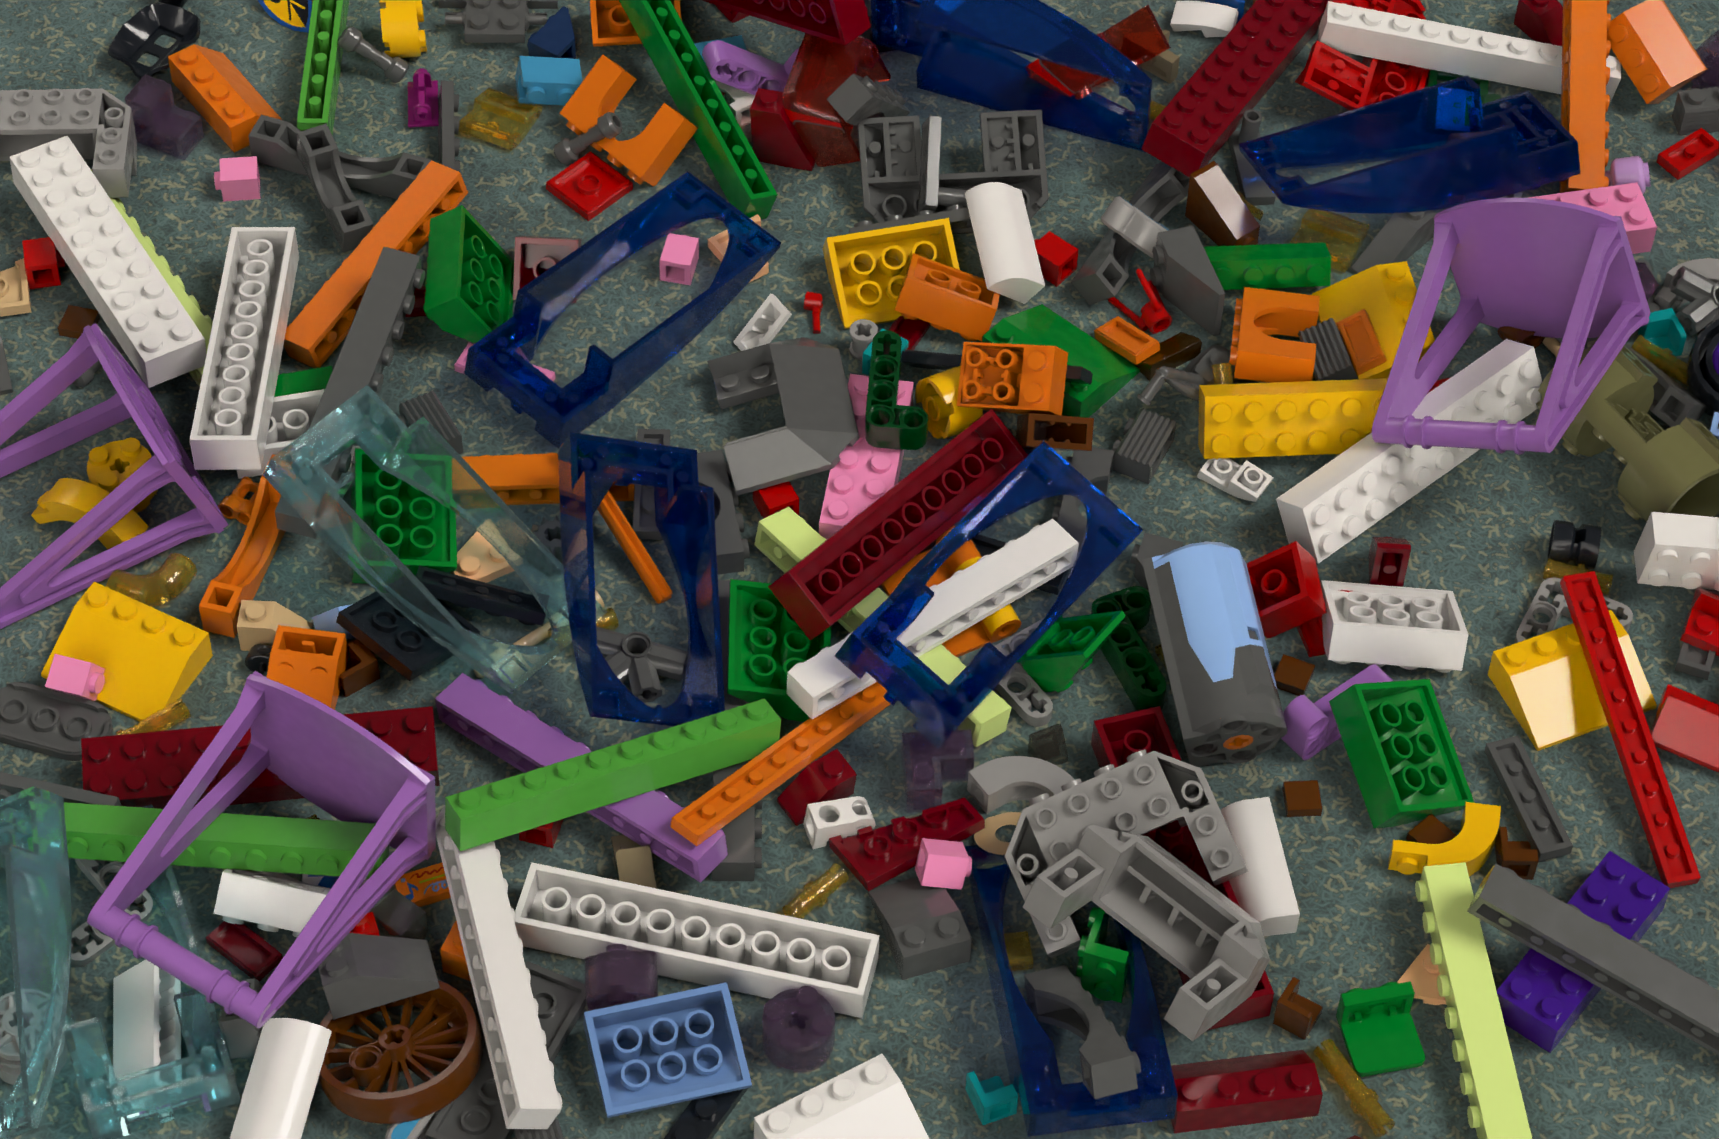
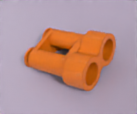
(235, 505)

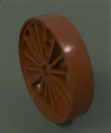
(402, 1049)

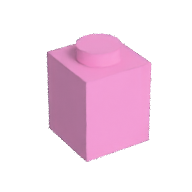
(238, 178)
(679, 259)
(75, 677)
(943, 864)

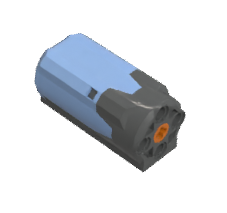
(1215, 653)

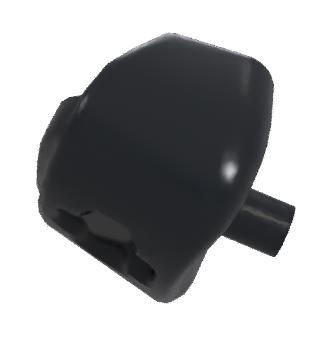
(258, 658)

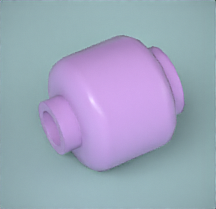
(1629, 170)

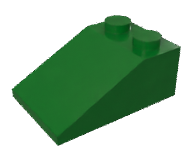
(1069, 649)

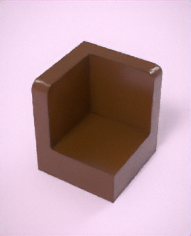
(360, 670)
(1515, 855)
(1296, 1012)

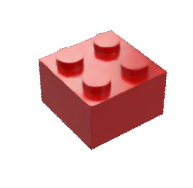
(1286, 589)

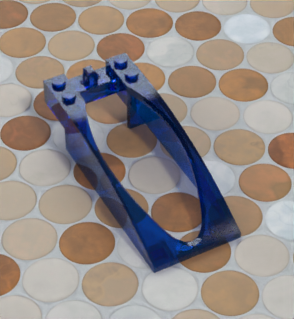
(970, 59)
(1516, 153)
(505, 353)
(688, 529)
(944, 707)
(1031, 1055)

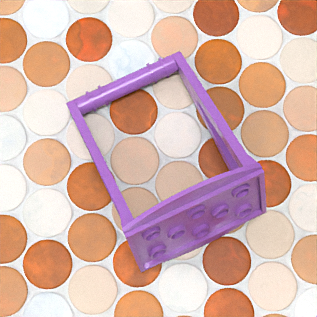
(1524, 268)
(40, 580)
(327, 763)

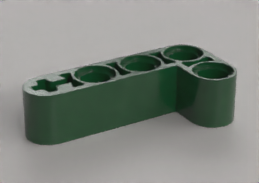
(886, 422)
(1127, 651)

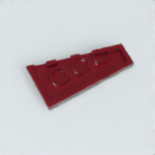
(893, 849)

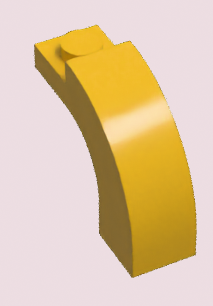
(73, 499)
(1471, 845)

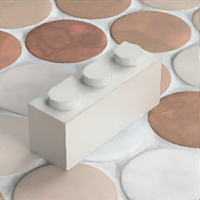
(267, 900)

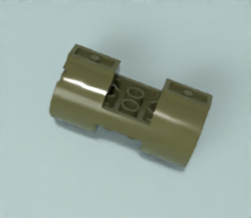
(1664, 468)

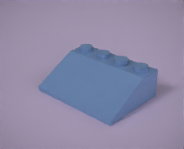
(666, 1050)

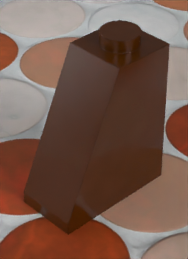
(1219, 209)
(1058, 431)

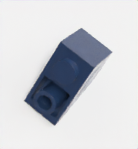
(554, 38)

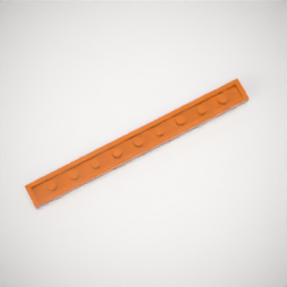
(776, 765)

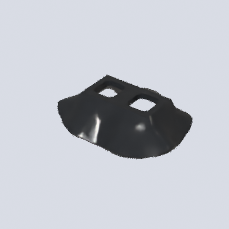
(145, 27)

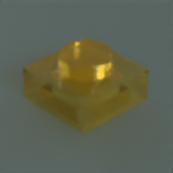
(1018, 950)

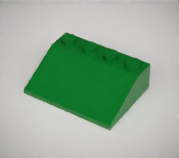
(466, 277)
(1045, 327)
(403, 517)
(765, 646)
(1400, 751)

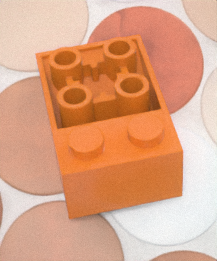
(1012, 378)
(309, 662)

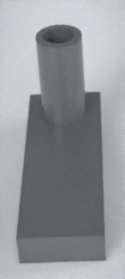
(1249, 181)
(929, 193)

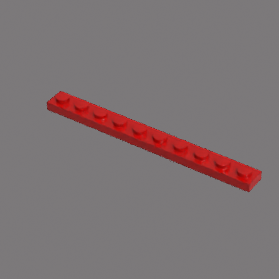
(1630, 730)

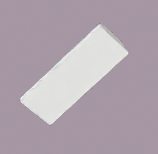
(1004, 240)
(1267, 886)
(145, 1019)
(281, 1080)

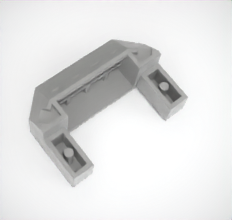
(91, 118)
(1128, 799)
(1169, 911)

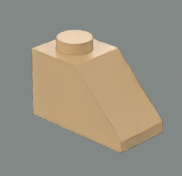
(260, 621)

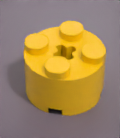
(401, 27)
(939, 401)
(115, 463)

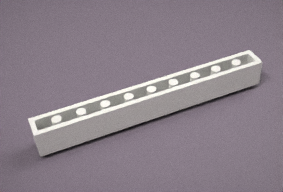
(1448, 48)
(955, 607)
(500, 983)

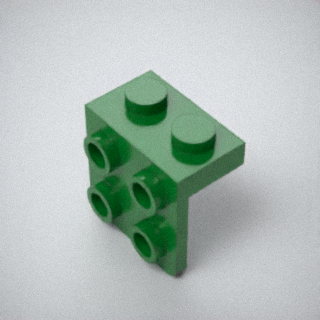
(1101, 967)
(1380, 1029)

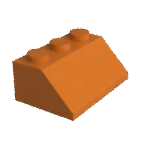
(611, 24)
(1654, 50)
(947, 298)

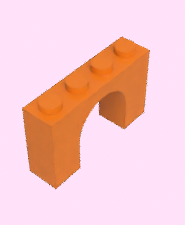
(646, 154)
(1266, 357)

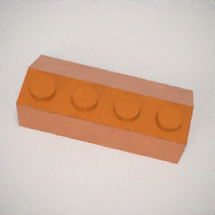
(219, 93)

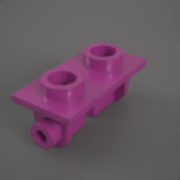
(422, 100)

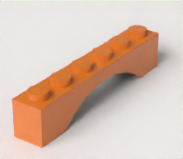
(247, 568)

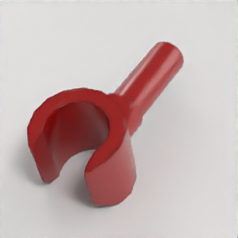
(814, 303)

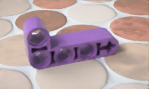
(745, 69)
(1312, 724)

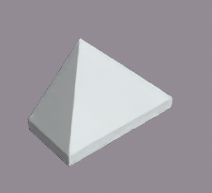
(763, 324)

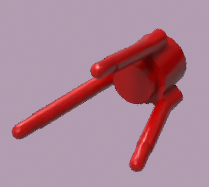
(1153, 315)

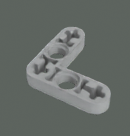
(1558, 608)
(1020, 701)
(80, 934)

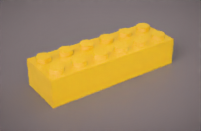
(1286, 417)

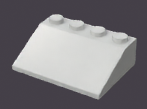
(1393, 626)
(853, 1105)

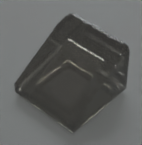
(1049, 745)

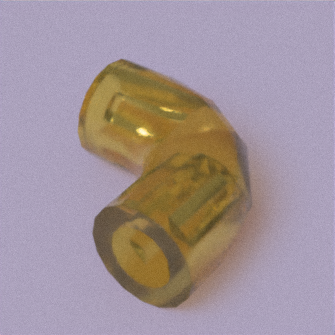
(159, 586)

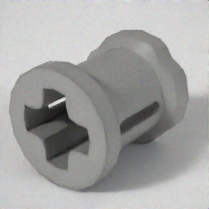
(862, 334)

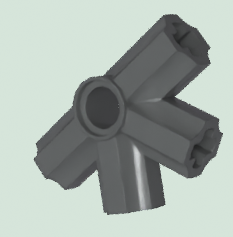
(1703, 298)
(643, 668)

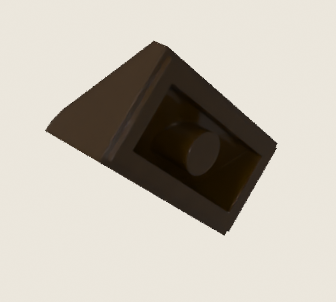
(1172, 354)

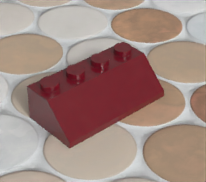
(1245, 1091)

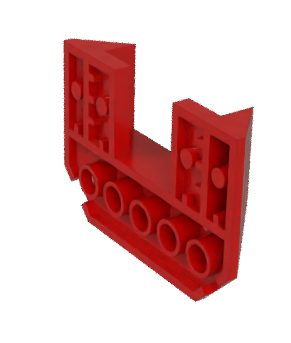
(1364, 83)
(1684, 721)

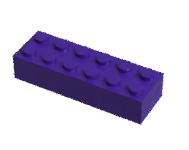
(1546, 998)

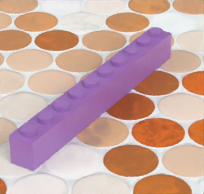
(531, 744)

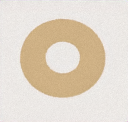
(986, 837)

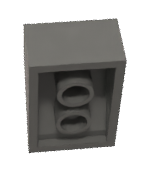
(1188, 277)
(921, 927)
(375, 972)

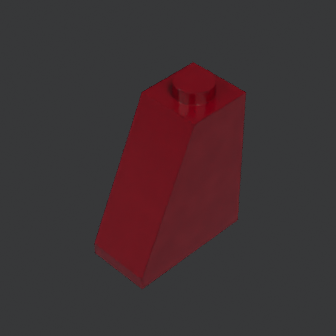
(774, 135)

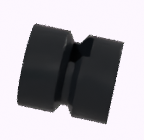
(1574, 543)

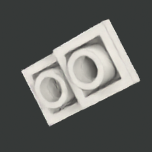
(1211, 18)
(1239, 481)

